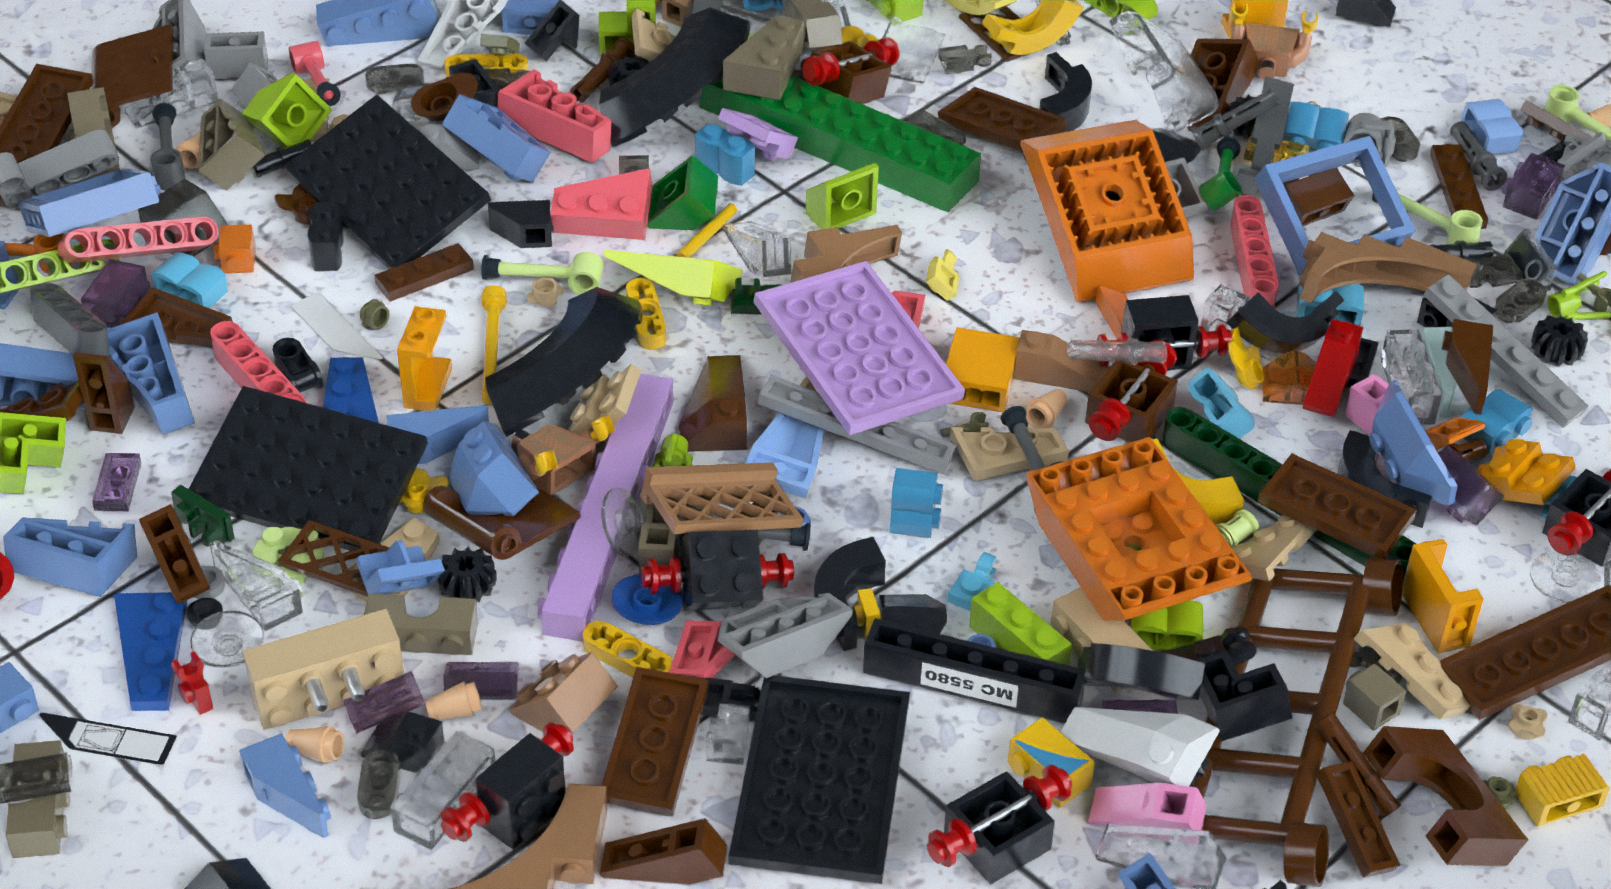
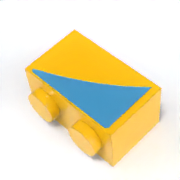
(1045, 745)

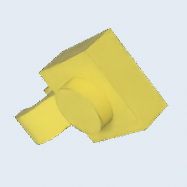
(942, 277)

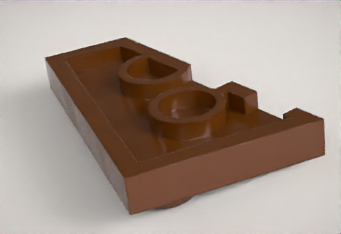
(181, 319)
(57, 402)

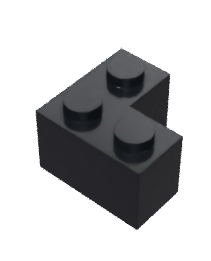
(1243, 700)

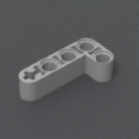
(56, 167)

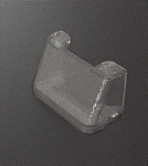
(1171, 72)

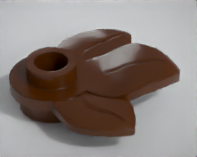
(298, 203)

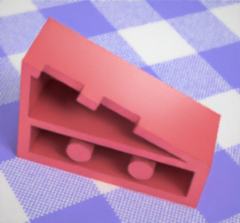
(604, 206)

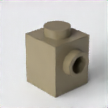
(1374, 696)

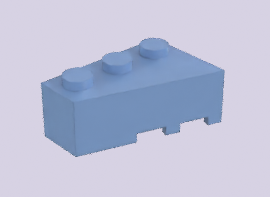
(497, 138)
(71, 555)

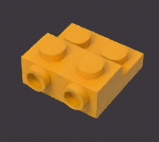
(1525, 472)

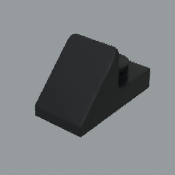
(557, 26)

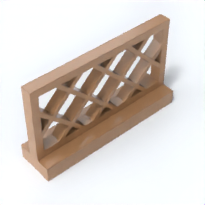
(729, 484)

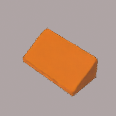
(1112, 306)
(1453, 430)

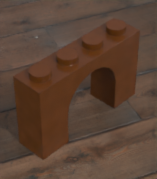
(1478, 826)

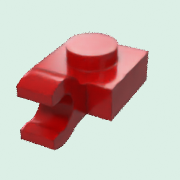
(193, 687)

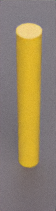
(708, 231)

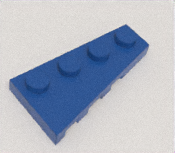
(349, 388)
(150, 642)

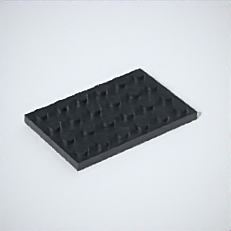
(389, 182)
(303, 462)
(821, 779)

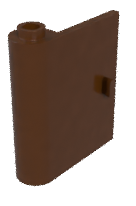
(130, 69)
(500, 534)

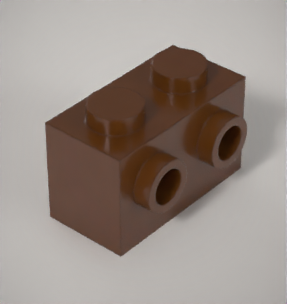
(1319, 195)

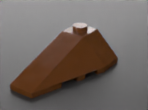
(1227, 67)
(717, 407)

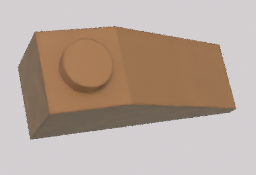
(1045, 361)

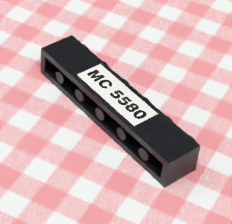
(973, 671)

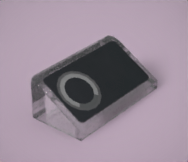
(1532, 259)

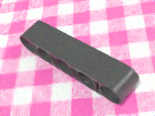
(68, 320)

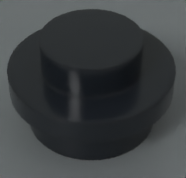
(202, 609)

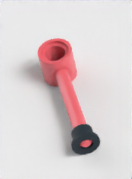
(309, 58)

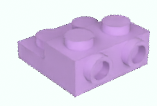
(770, 139)

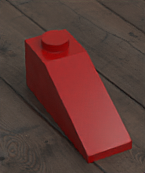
(1333, 367)

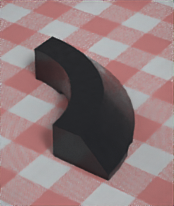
(674, 75)
(571, 356)

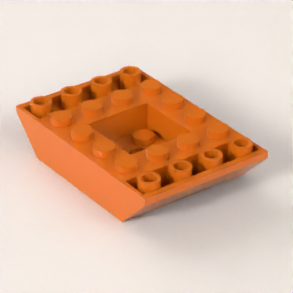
(1102, 241)
(1125, 499)

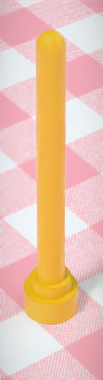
(494, 302)

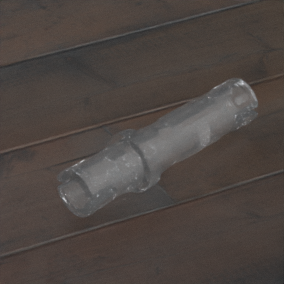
(1127, 351)

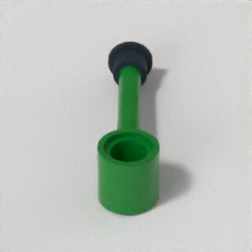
(1224, 185)

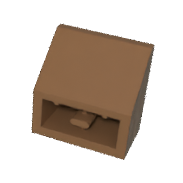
(564, 693)

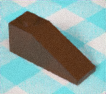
(1469, 359)
(104, 393)
(174, 553)
(667, 855)

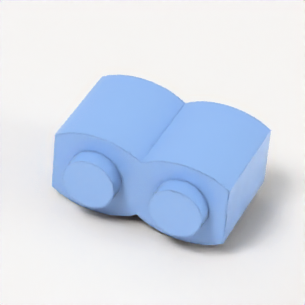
(1493, 125)

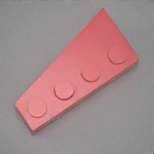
(556, 117)

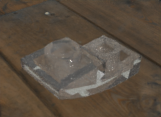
(402, 102)

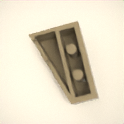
(820, 21)
(766, 59)
(88, 114)
(227, 145)

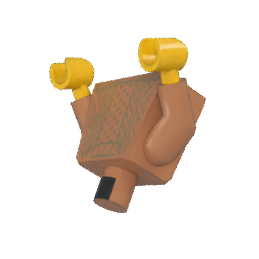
(1275, 46)
(559, 456)

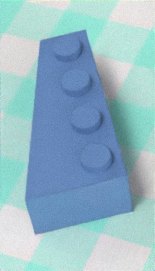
(375, 20)
(147, 362)
(33, 372)

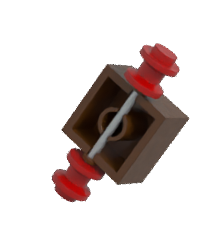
(853, 70)
(1132, 399)

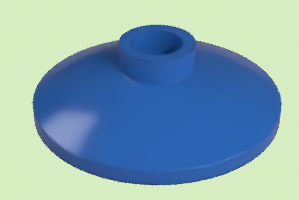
(640, 606)

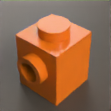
(236, 249)

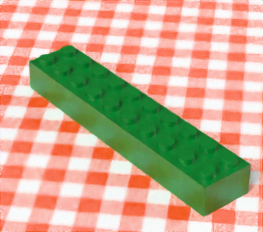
(858, 136)

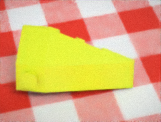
(691, 277)

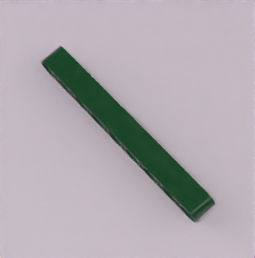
(1251, 469)

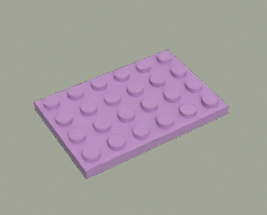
(858, 347)

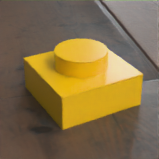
(866, 610)

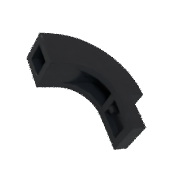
(1074, 91)
(1280, 333)
(1359, 465)
(845, 572)
(1142, 670)

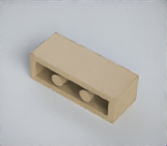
(1081, 625)

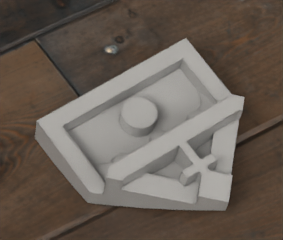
(1584, 153)

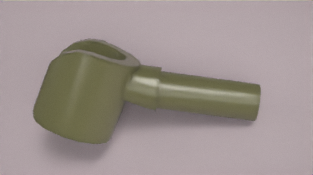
(1602, 295)
(976, 422)

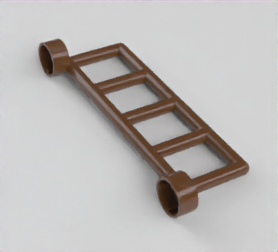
(1303, 843)

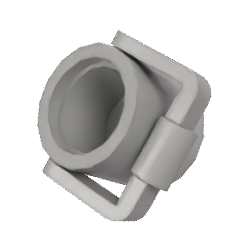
(1371, 125)

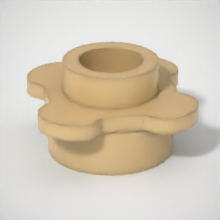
(545, 292)
(1527, 722)

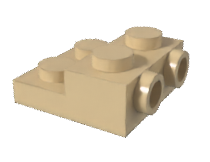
(605, 398)

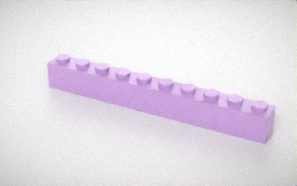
(589, 557)

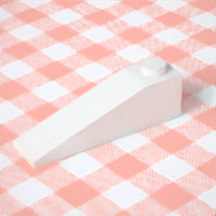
(457, 28)
(1143, 743)

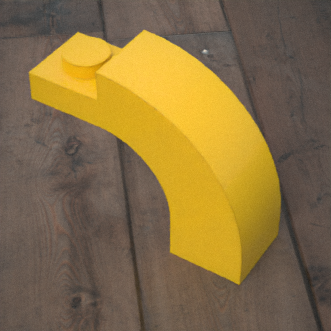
(1035, 30)
(1217, 497)

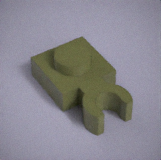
(499, 44)

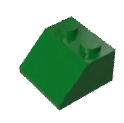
(684, 197)

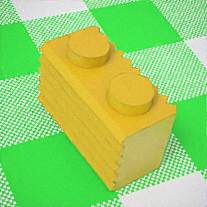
(1561, 789)

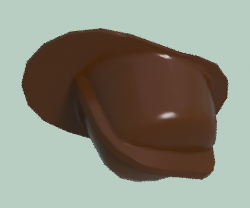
(438, 97)

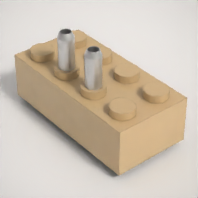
(322, 668)

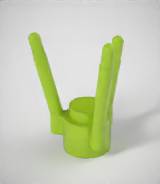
(1569, 301)
(673, 452)

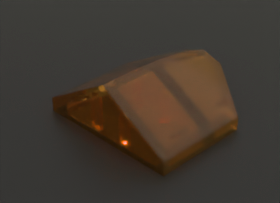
(1287, 378)

